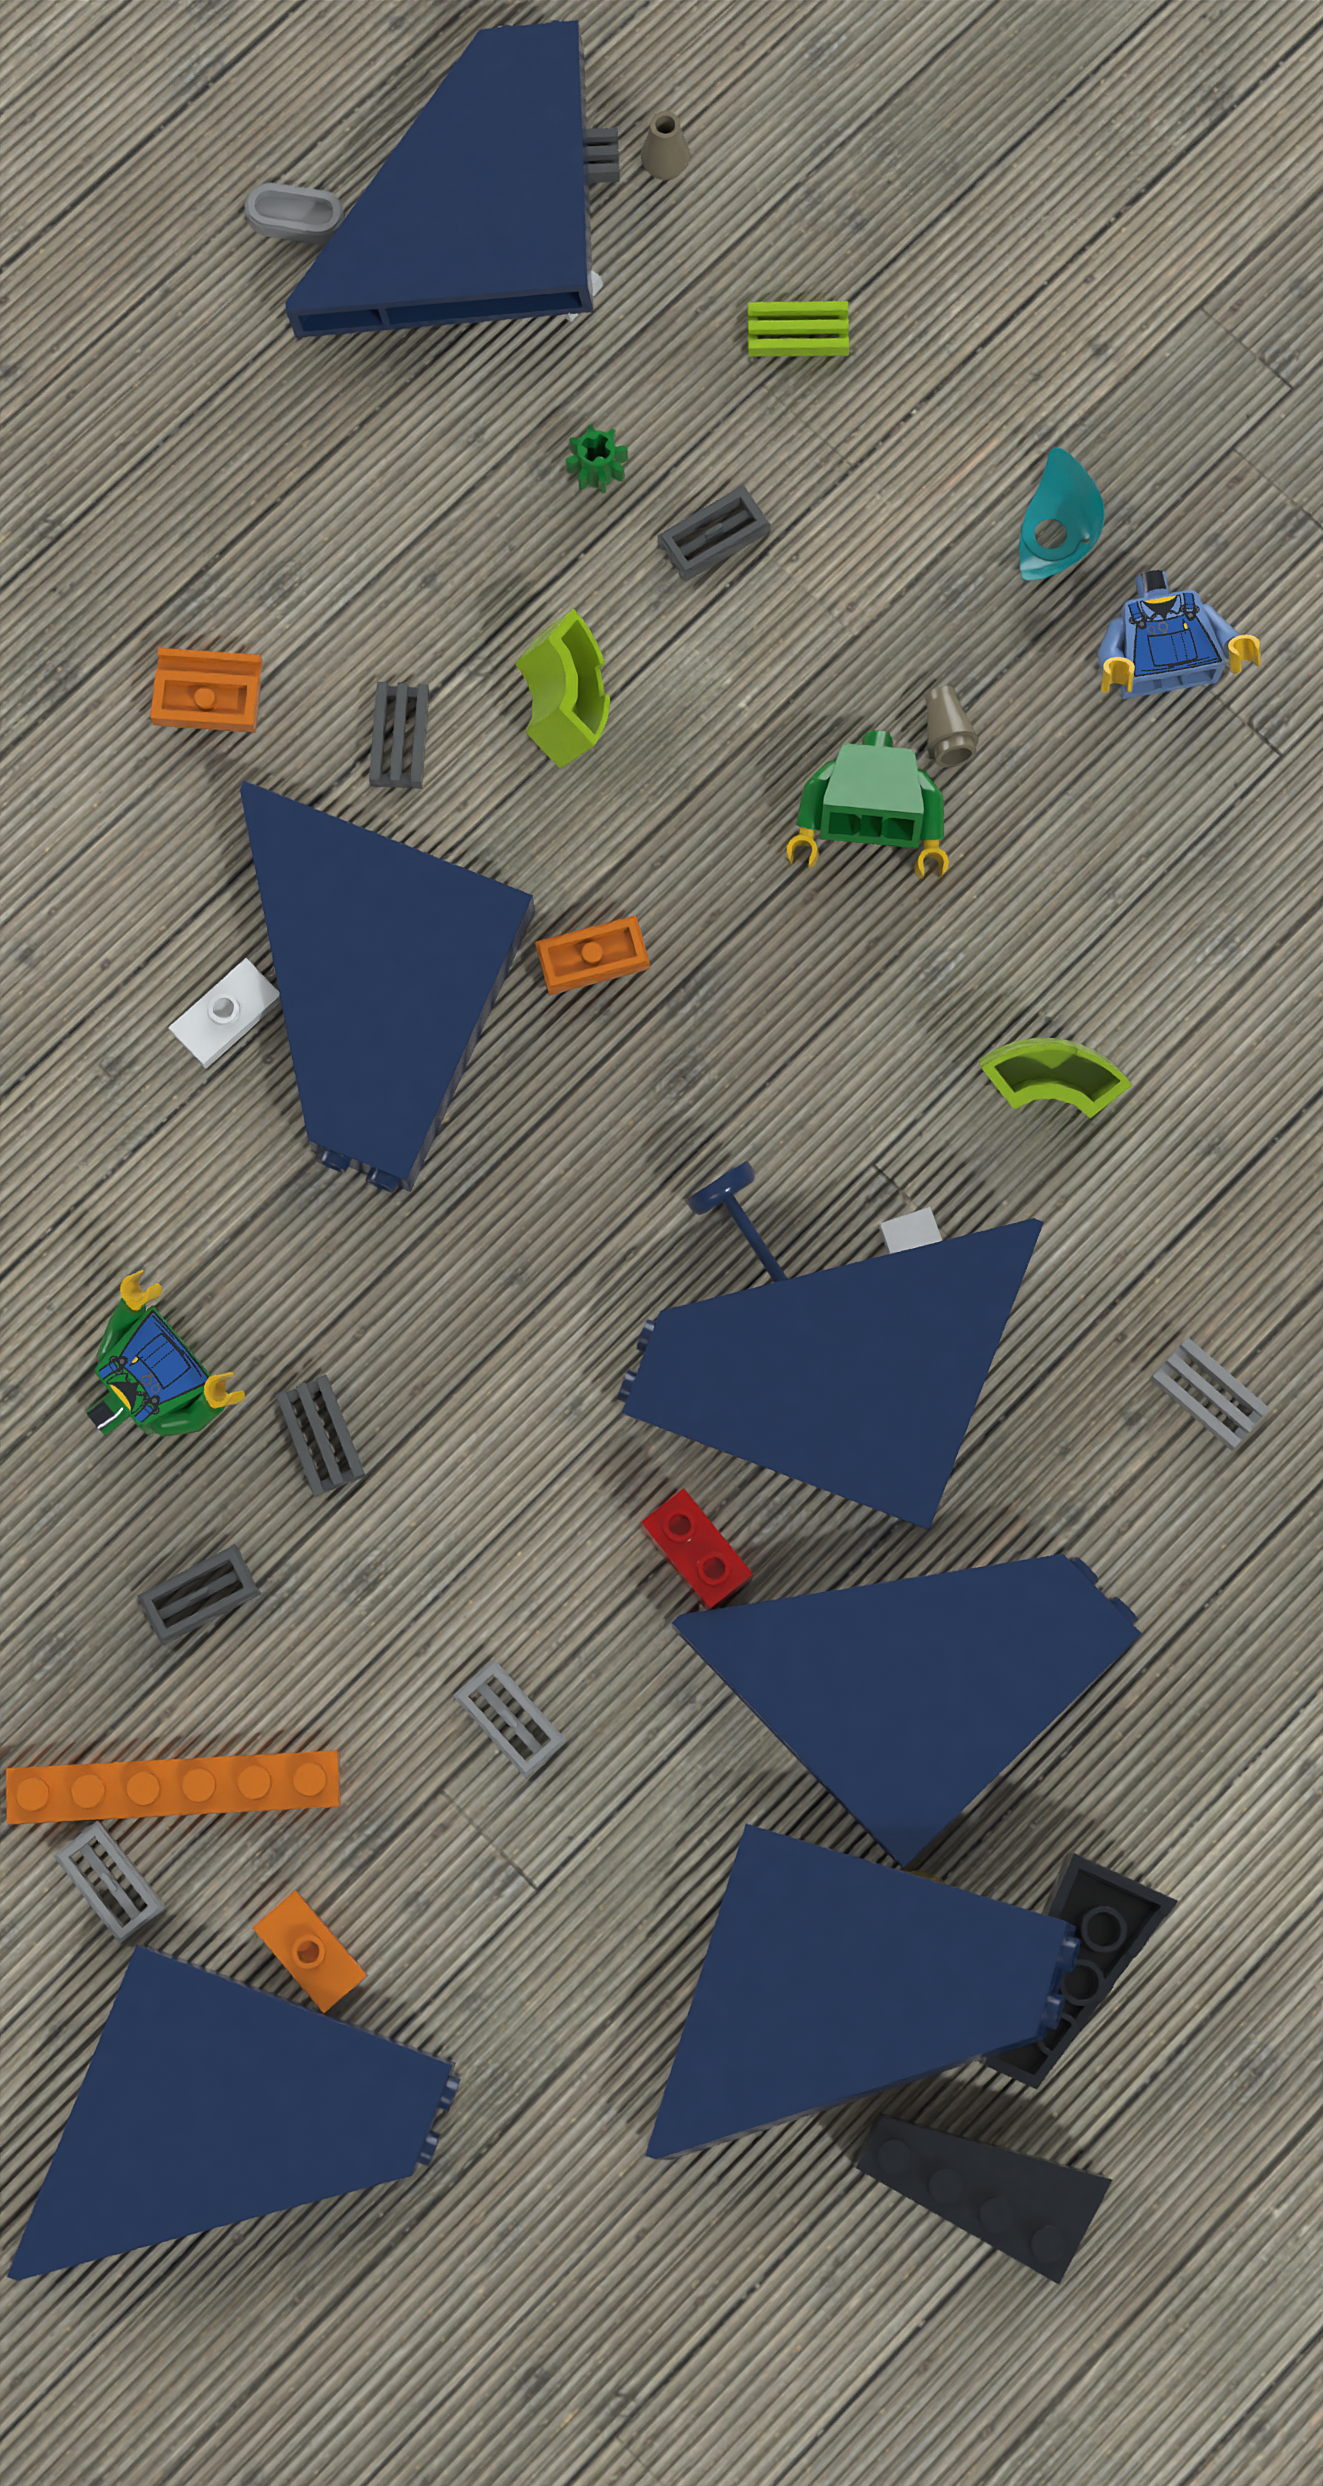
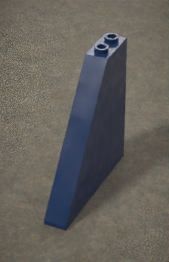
(475, 203)
(378, 977)
(841, 1372)
(916, 1684)
(846, 1985)
(222, 2111)

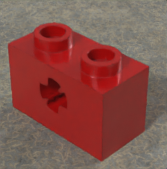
(696, 1551)

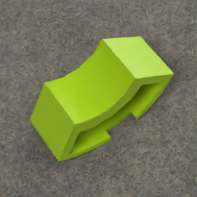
(565, 689)
(1054, 1070)

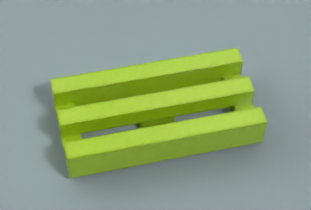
(798, 320)

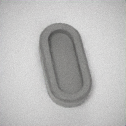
(294, 213)

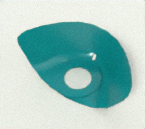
(1073, 500)

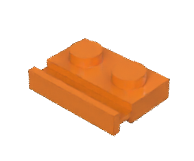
(206, 690)

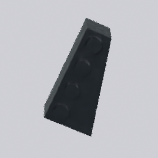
(1114, 1925)
(997, 2194)

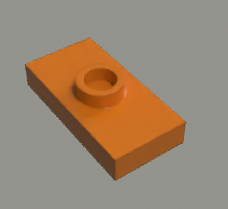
(592, 955)
(310, 1951)

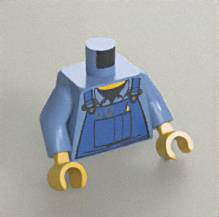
(1169, 642)

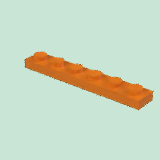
(173, 1787)

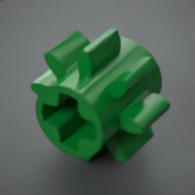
(596, 446)

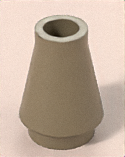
(665, 148)
(950, 733)

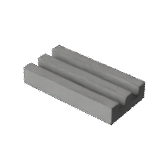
(1224, 1379)
(541, 1754)
(138, 1918)

